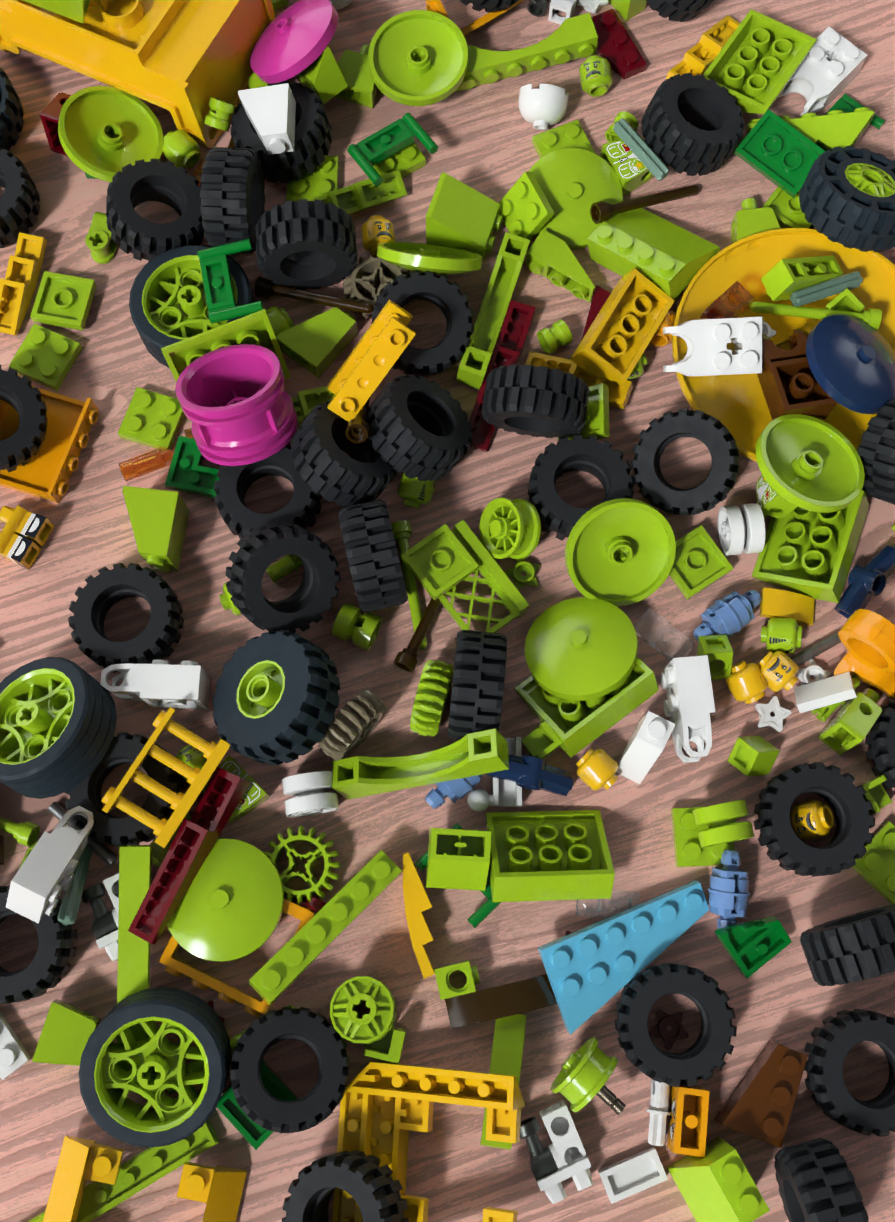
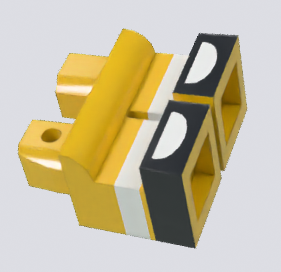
(21, 534)

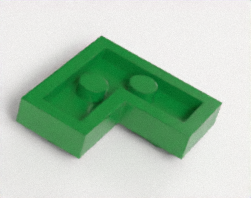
(186, 470)

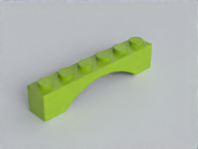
(571, 41)
(493, 310)
(470, 756)
(324, 927)

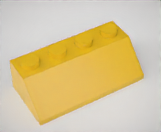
(623, 328)

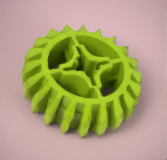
(431, 697)
(289, 874)

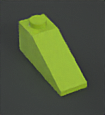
(797, 274)

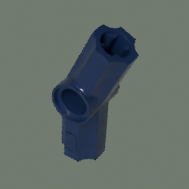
(867, 582)
(536, 775)

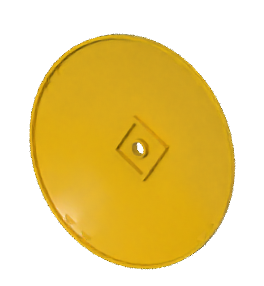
(738, 398)

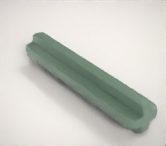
(641, 149)
(826, 288)
(73, 894)

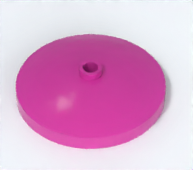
(294, 40)

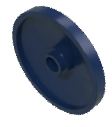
(852, 363)

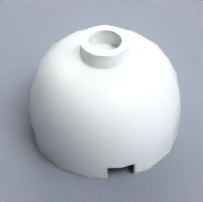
(543, 105)

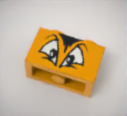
(688, 1120)

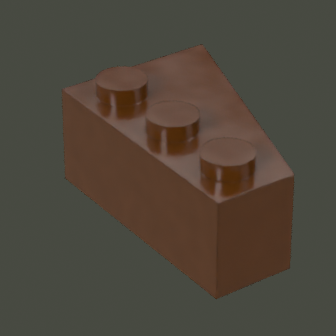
(766, 1095)

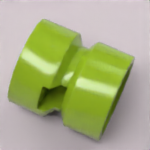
(347, 626)

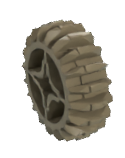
(365, 280)
(352, 725)

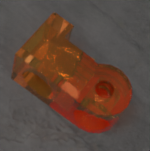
(729, 304)

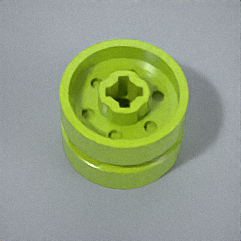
(722, 823)

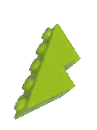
(829, 130)

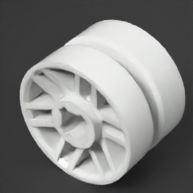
(741, 529)
(309, 794)

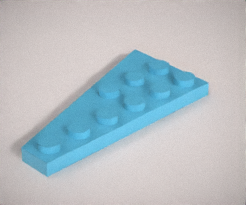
(607, 955)

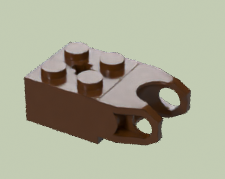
(789, 382)

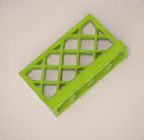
(491, 575)

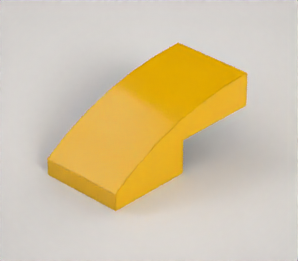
(787, 605)

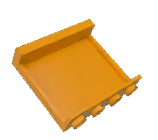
(65, 436)

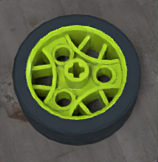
(180, 277)
(52, 727)
(155, 1067)

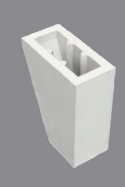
(272, 115)
(644, 747)

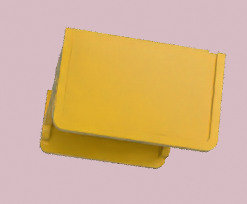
(151, 49)

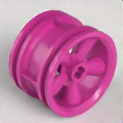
(237, 404)

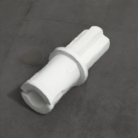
(658, 1112)

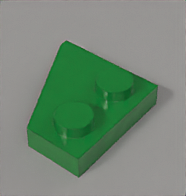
(753, 943)

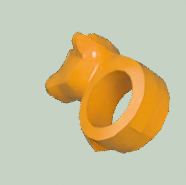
(869, 650)

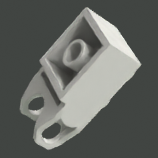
(825, 70)
(708, 351)
(161, 684)
(689, 704)
(49, 868)

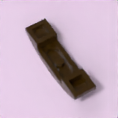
(500, 1001)

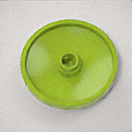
(418, 58)
(108, 130)
(571, 184)
(429, 257)
(810, 463)
(620, 551)
(581, 649)
(230, 903)

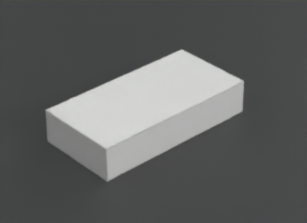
(825, 692)
(632, 1175)

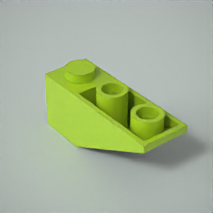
(555, 261)

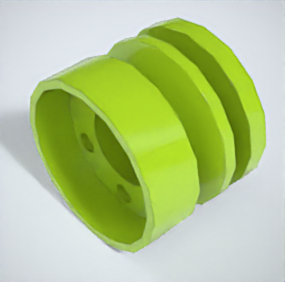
(372, 1025)

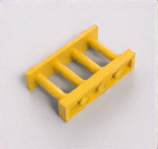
(370, 361)
(179, 802)

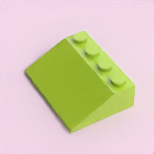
(759, 61)
(653, 247)
(250, 329)
(812, 550)
(584, 721)
(549, 856)

